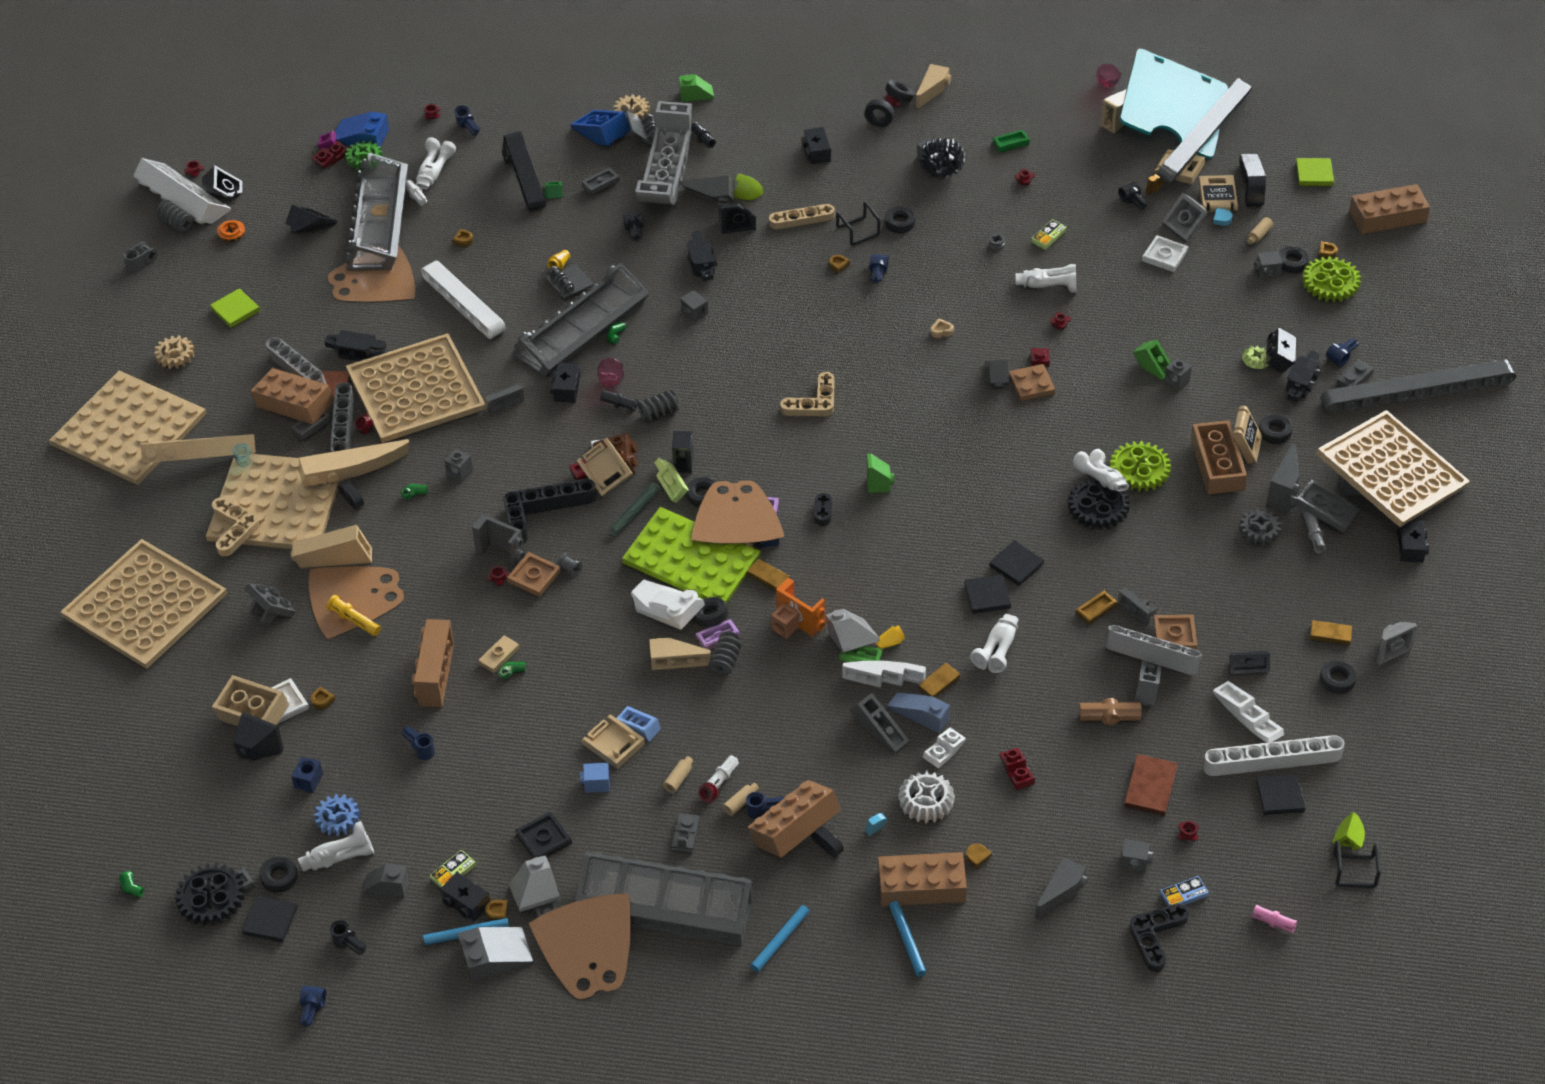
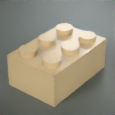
(249, 697)

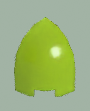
(747, 188)
(1350, 832)

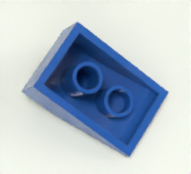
(366, 126)
(602, 126)

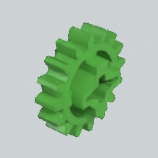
(359, 151)

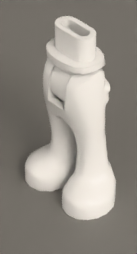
(428, 170)
(1049, 277)
(1095, 467)
(1001, 635)
(333, 852)

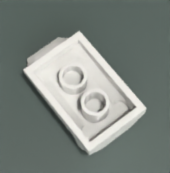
(666, 603)

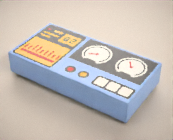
(1184, 892)

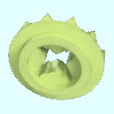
(1255, 362)

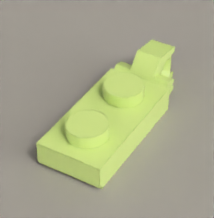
(670, 480)

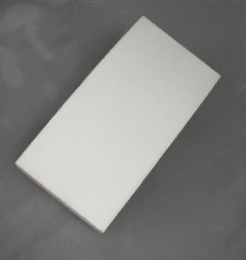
(944, 748)

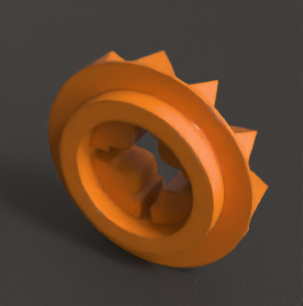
(235, 226)

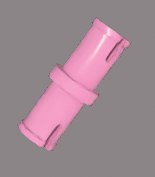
(1274, 919)

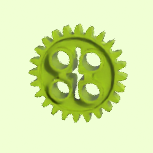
(1331, 279)
(1138, 469)

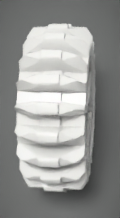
(927, 791)

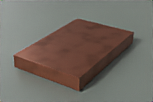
(1151, 784)

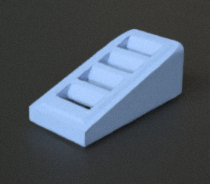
(648, 730)

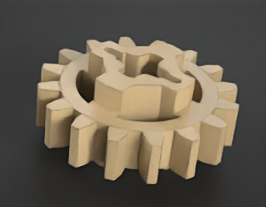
(635, 105)
(174, 352)

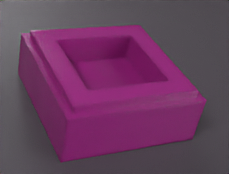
(327, 140)

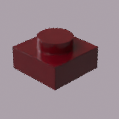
(1040, 356)
(577, 471)

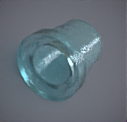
(242, 454)

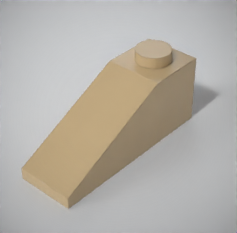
(933, 84)
(671, 654)

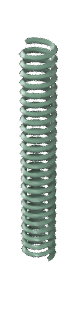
(650, 493)

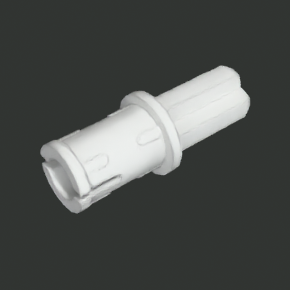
(415, 192)
(723, 772)

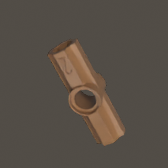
(1110, 711)

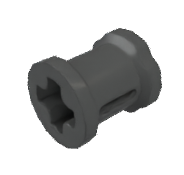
(569, 565)

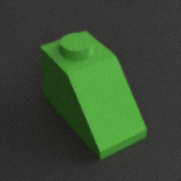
(694, 88)
(1152, 358)
(878, 475)

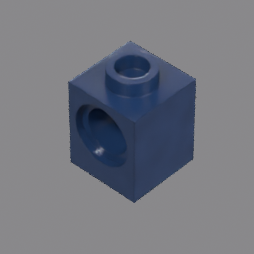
(307, 774)

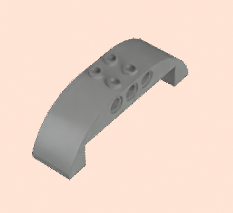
(667, 154)

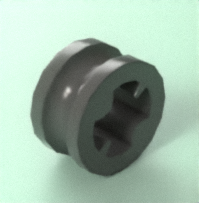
(996, 241)

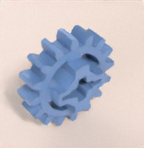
(337, 815)

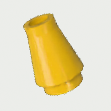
(559, 260)
(891, 637)

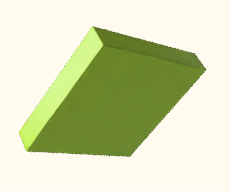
(1314, 172)
(235, 308)

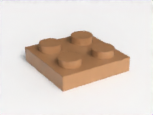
(1032, 382)
(534, 574)
(1176, 629)

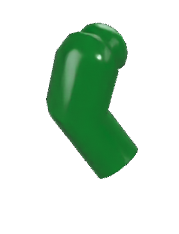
(613, 330)
(413, 489)
(510, 668)
(127, 885)

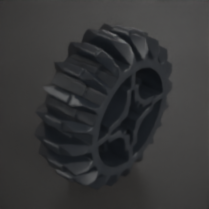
(942, 157)

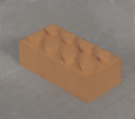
(1389, 209)
(292, 396)
(1218, 457)
(433, 663)
(794, 818)
(922, 879)

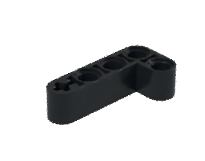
(1253, 178)

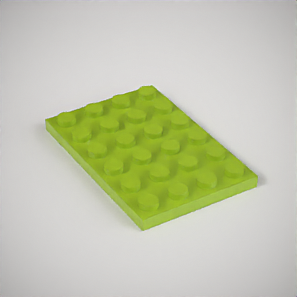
(671, 556)

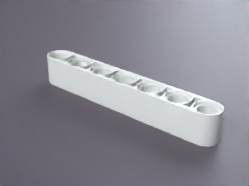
(463, 299)
(1273, 755)

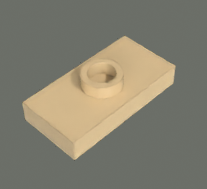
(499, 654)

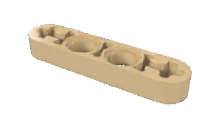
(777, 221)

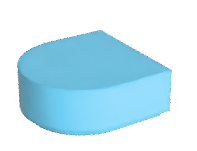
(1222, 217)
(875, 823)

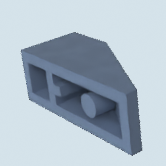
(921, 709)

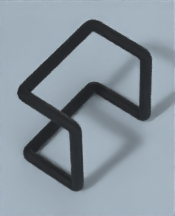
(846, 223)
(1375, 853)

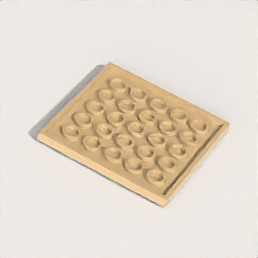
(415, 387)
(120, 419)
(1392, 468)
(277, 496)
(144, 603)

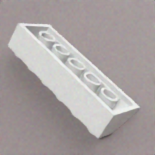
(180, 191)

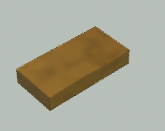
(767, 574)
(1096, 607)
(1331, 632)
(939, 681)

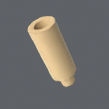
(1260, 230)
(678, 775)
(738, 801)

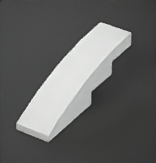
(876, 672)
(1249, 714)

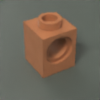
(785, 621)

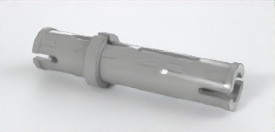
(1315, 533)

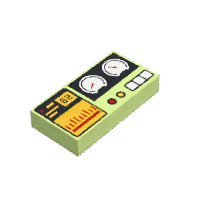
(1048, 234)
(458, 863)

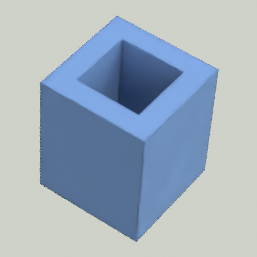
(595, 777)

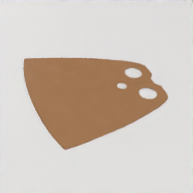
(376, 284)
(741, 521)
(352, 586)
(585, 934)

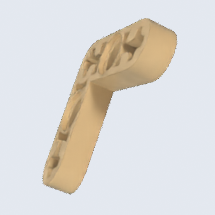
(821, 401)
(241, 523)

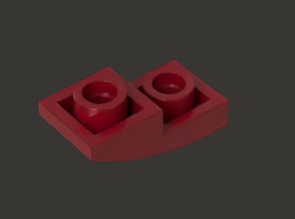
(330, 156)
(1016, 768)

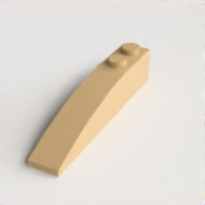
(193, 448)
(349, 462)

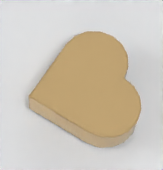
(941, 328)

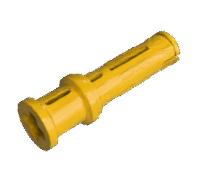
(346, 611)

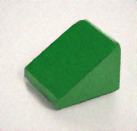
(553, 189)

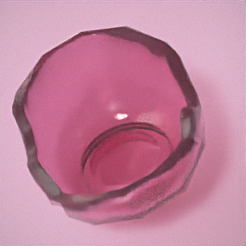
(1108, 75)
(610, 371)

